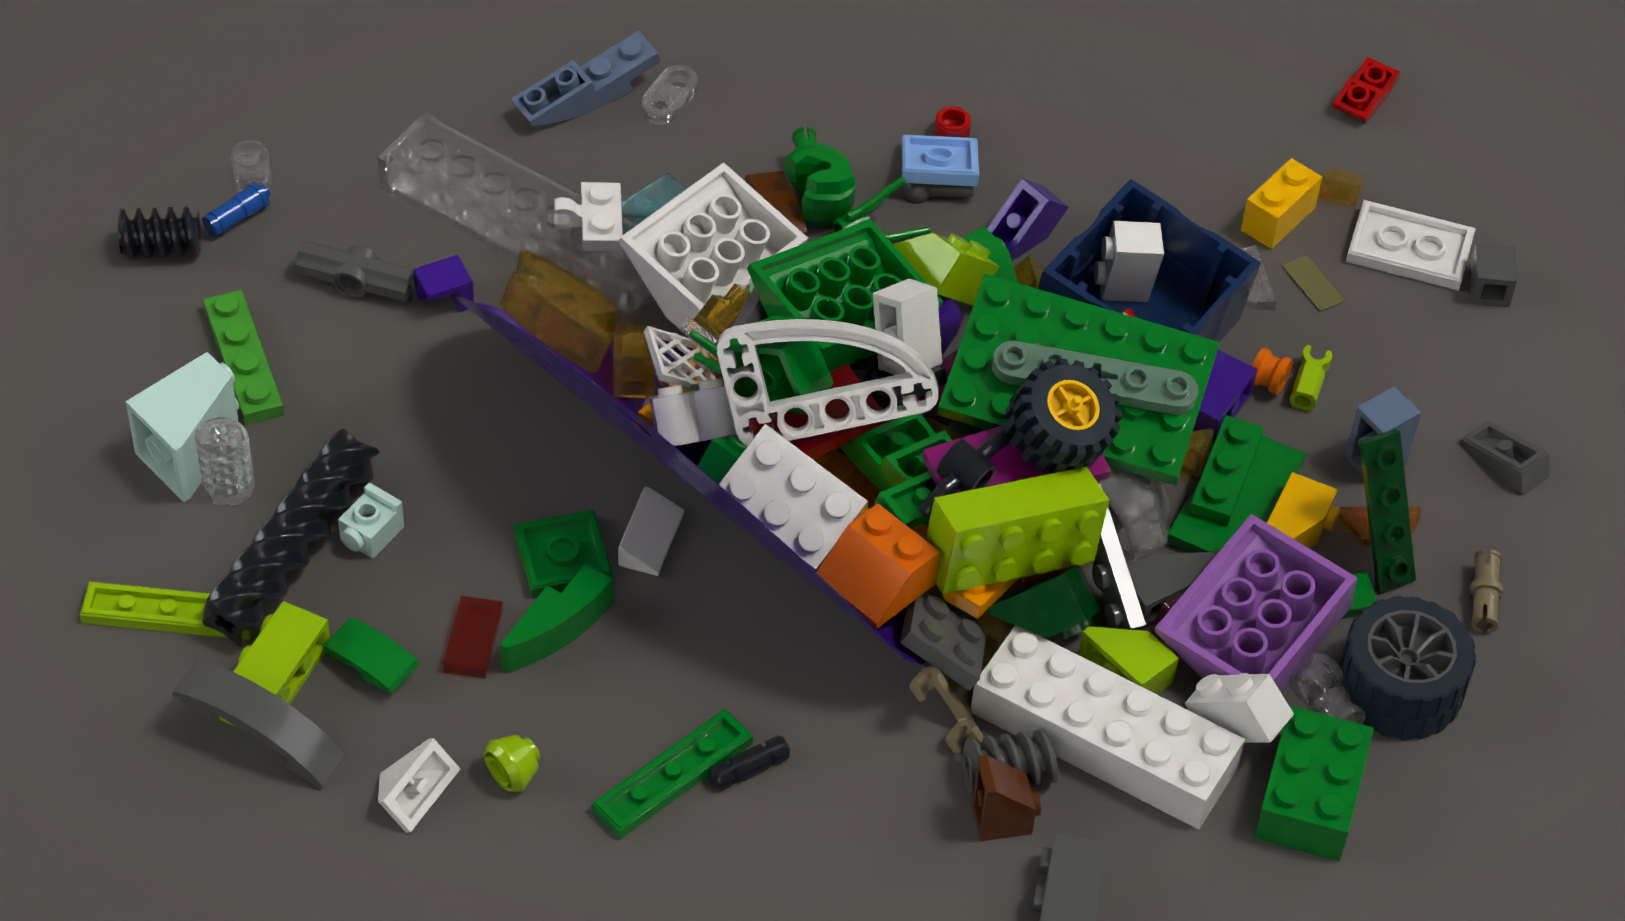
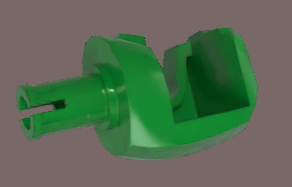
(822, 177)

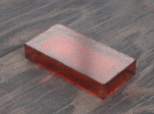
(473, 637)

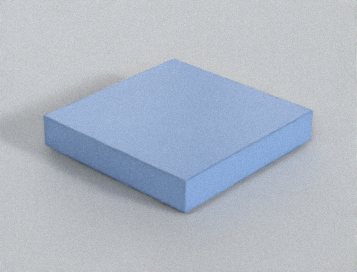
(940, 160)

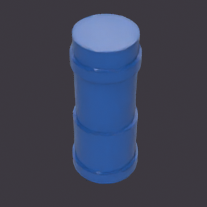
(238, 208)

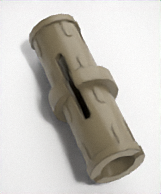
(1486, 590)

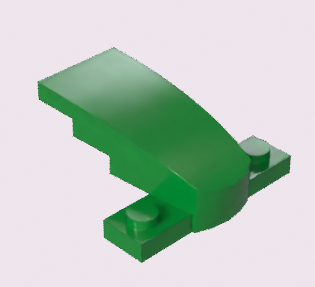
(894, 464)

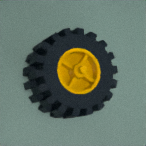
(1063, 416)

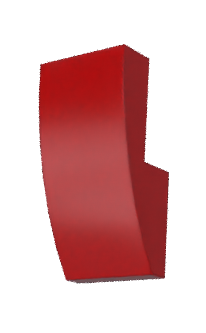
(1367, 89)

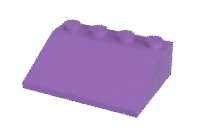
(1258, 606)

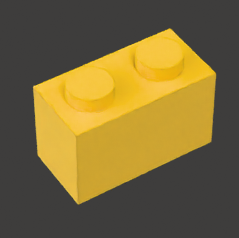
(1281, 203)

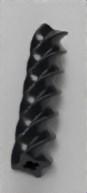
(284, 538)

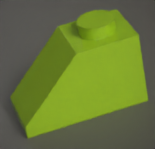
(1131, 655)

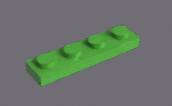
(245, 357)

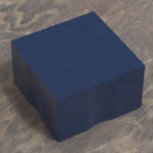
(1199, 279)

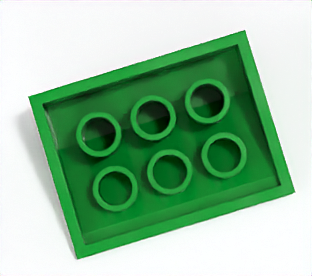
(833, 282)

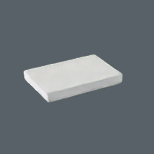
(1410, 245)

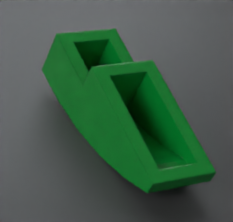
(557, 619)

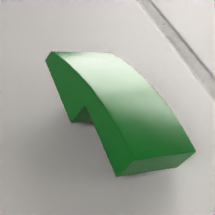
(372, 653)

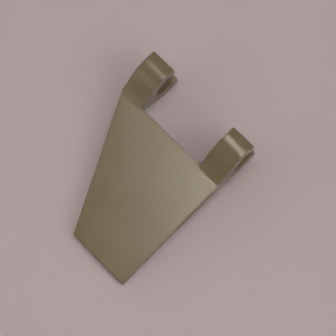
(957, 700)

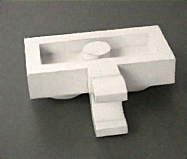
(597, 215)

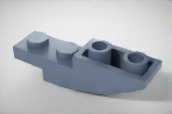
(579, 90)

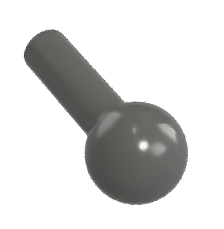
(922, 192)

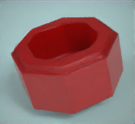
(952, 122)

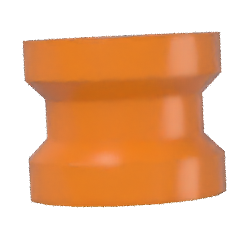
(1271, 370)

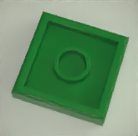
(557, 549)

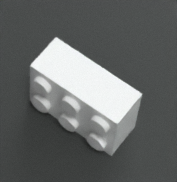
(793, 496)

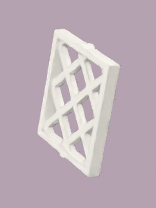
(654, 336)

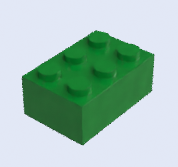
(1314, 783)

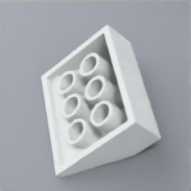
(706, 242)

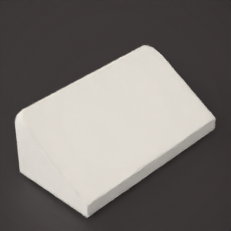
(649, 533)

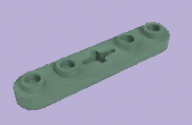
(1135, 383)

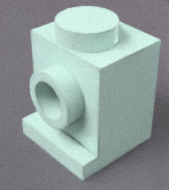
(371, 521)

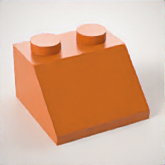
(880, 565)

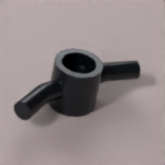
(966, 467)

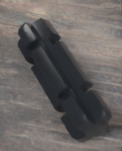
(749, 762)

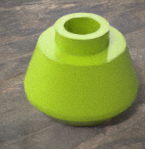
(512, 761)

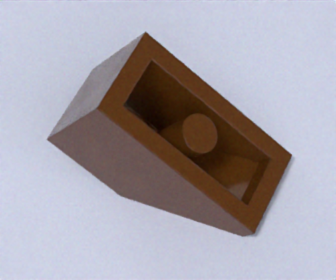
(1003, 800)

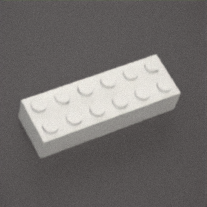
(1108, 726)

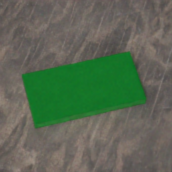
(1258, 497)

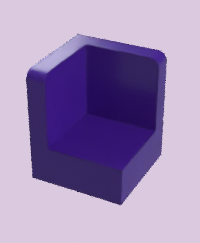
(444, 279)

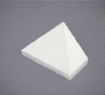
(415, 783)

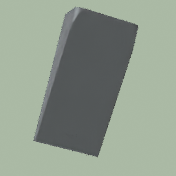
(1508, 456)

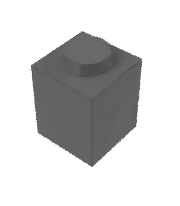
(1492, 275)

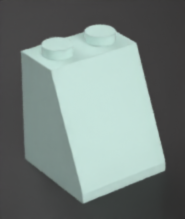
(170, 412)

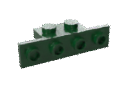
(1387, 510)

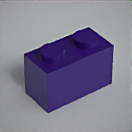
(1226, 392)

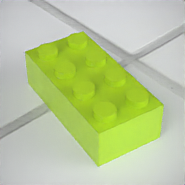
(1016, 529)

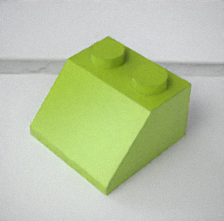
(949, 264)

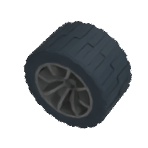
(1407, 666)

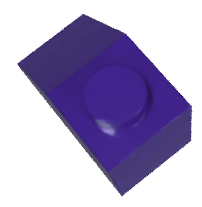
(1027, 217)

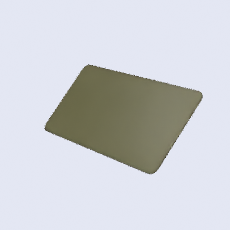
(1313, 283)

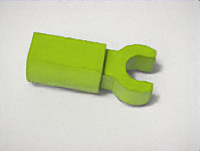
(1309, 380)

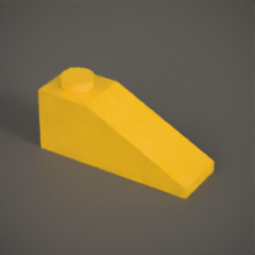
(1305, 510)

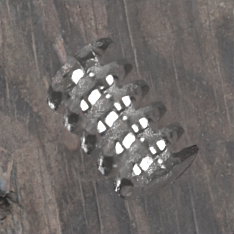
(225, 460)

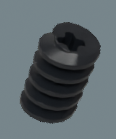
(159, 232)

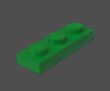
(1226, 470)

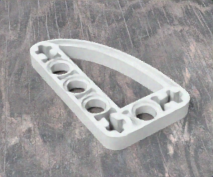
(814, 403)

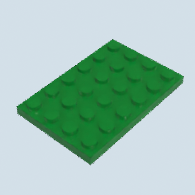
(1005, 311)

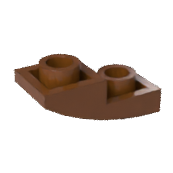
(778, 192)

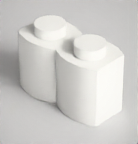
(692, 414)

